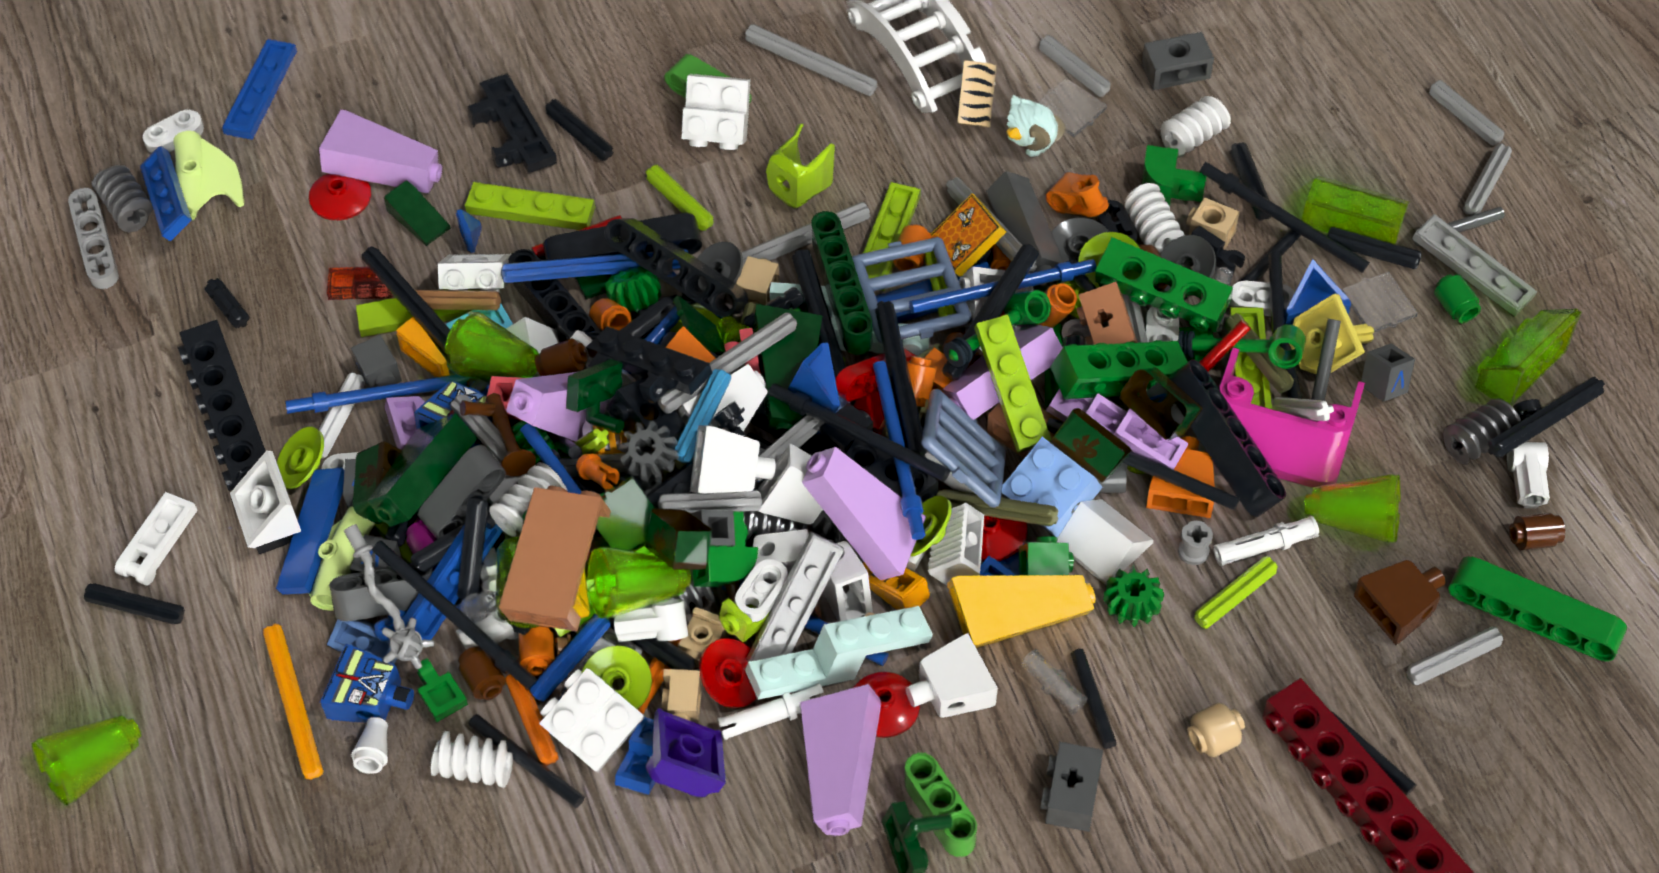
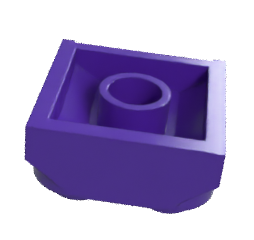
(686, 755)

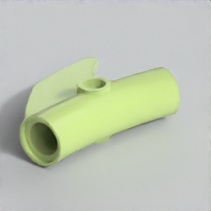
(204, 172)
(336, 557)

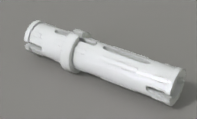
(1280, 536)
(767, 713)

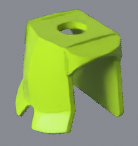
(804, 180)

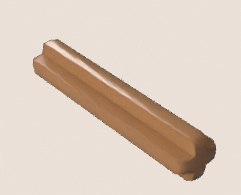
(461, 299)

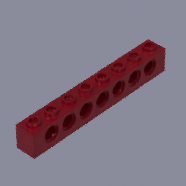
(1373, 786)

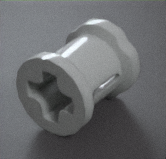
(1195, 543)

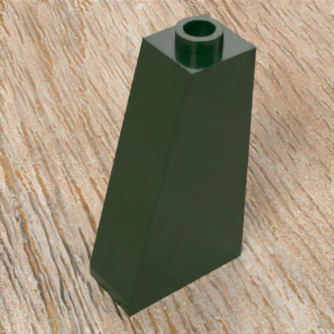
(782, 360)
(420, 468)

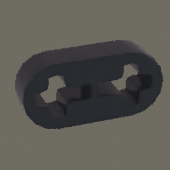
(1123, 222)

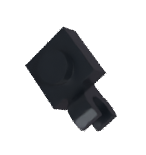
(1224, 258)

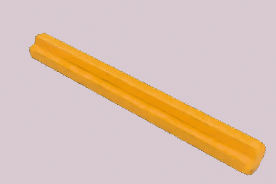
(293, 702)

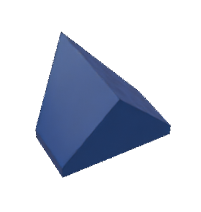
(1312, 290)
(817, 378)

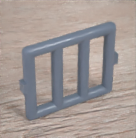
(942, 268)
(964, 448)

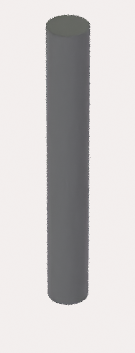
(1477, 220)
(1326, 359)

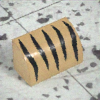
(976, 94)

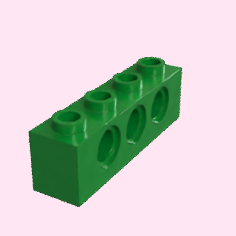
(1123, 257)
(1106, 368)

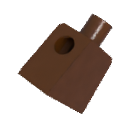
(1400, 597)

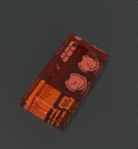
(355, 284)

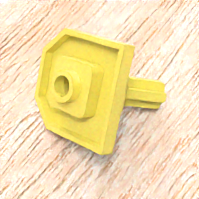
(1349, 339)

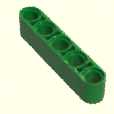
(1538, 608)

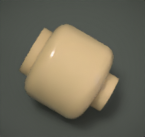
(1215, 730)

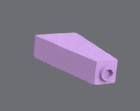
(377, 154)
(975, 388)
(543, 404)
(862, 511)
(839, 755)

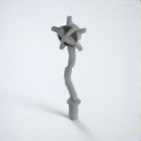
(405, 642)

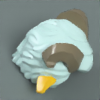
(1033, 126)

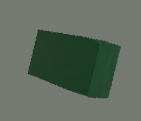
(415, 213)

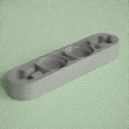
(93, 237)

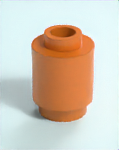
(911, 234)
(1062, 303)
(609, 313)
(922, 378)
(536, 649)

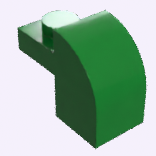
(1173, 182)
(728, 563)

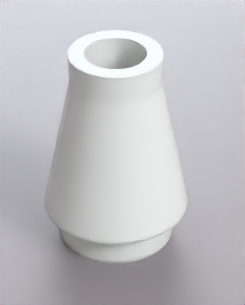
(371, 749)

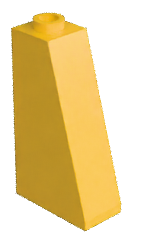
(1014, 605)

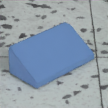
(360, 635)

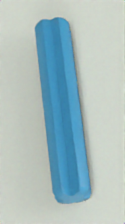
(702, 413)

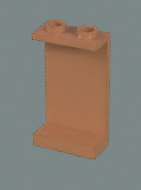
(551, 557)

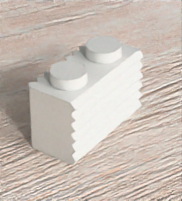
(961, 546)

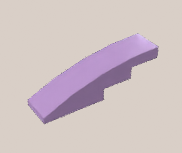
(1125, 426)

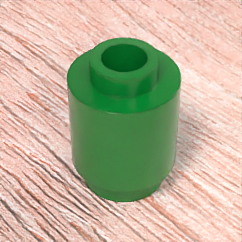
(1457, 298)

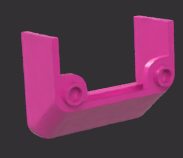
(1292, 445)

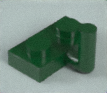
(590, 388)
(902, 835)

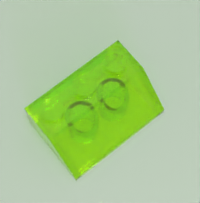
(1354, 209)
(1527, 355)

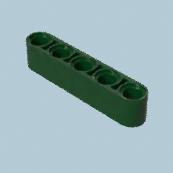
(842, 283)

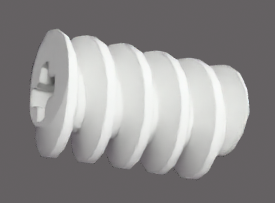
(1195, 125)
(1152, 216)
(511, 506)
(472, 760)

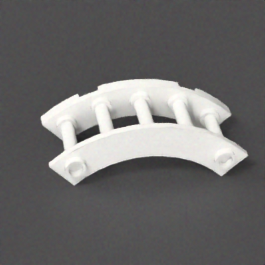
(941, 16)

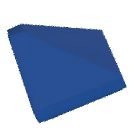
(469, 228)

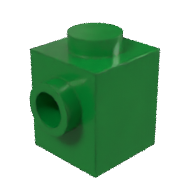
(1045, 557)

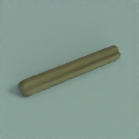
(1008, 508)

